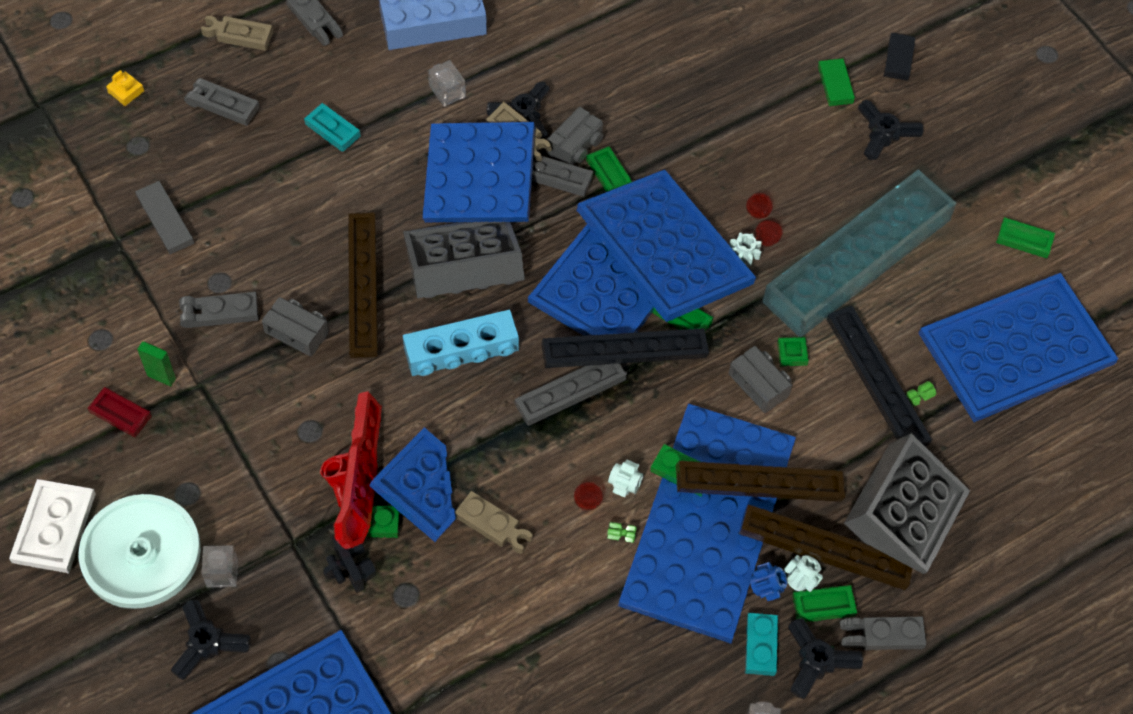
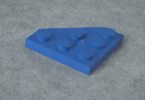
(419, 484)

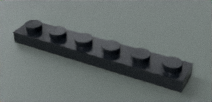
(624, 348)
(876, 375)

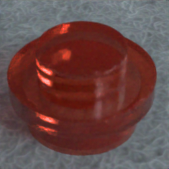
(759, 206)
(768, 233)
(588, 496)

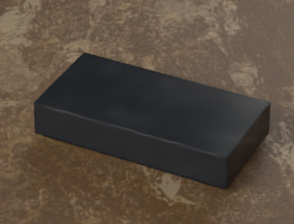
(899, 56)

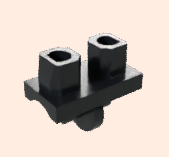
(356, 573)

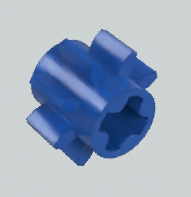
(768, 581)

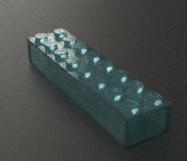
(858, 253)

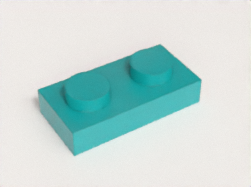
(332, 127)
(761, 644)

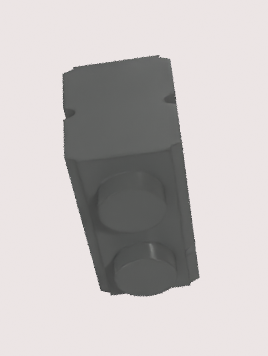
(575, 137)
(296, 326)
(760, 378)

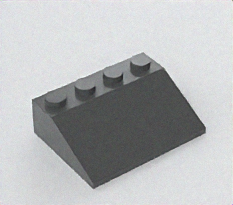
(463, 257)
(908, 504)

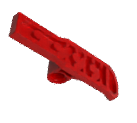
(353, 472)

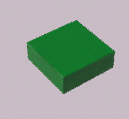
(792, 351)

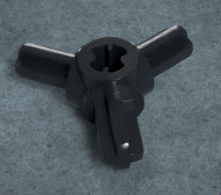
(527, 105)
(885, 129)
(200, 629)
(811, 669)

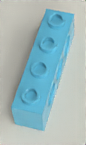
(469, 332)

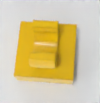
(124, 87)

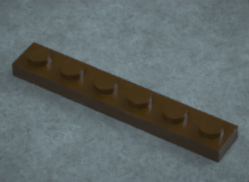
(362, 285)
(760, 481)
(824, 547)

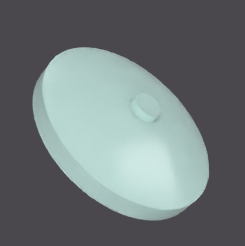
(139, 551)

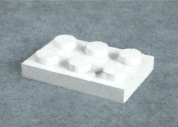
(52, 526)

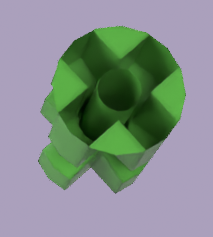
(925, 392)
(615, 532)

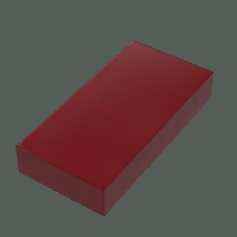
(119, 412)

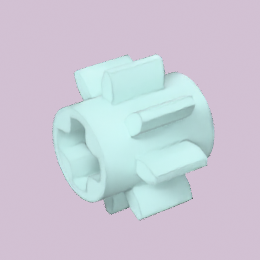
(746, 248)
(625, 478)
(803, 573)

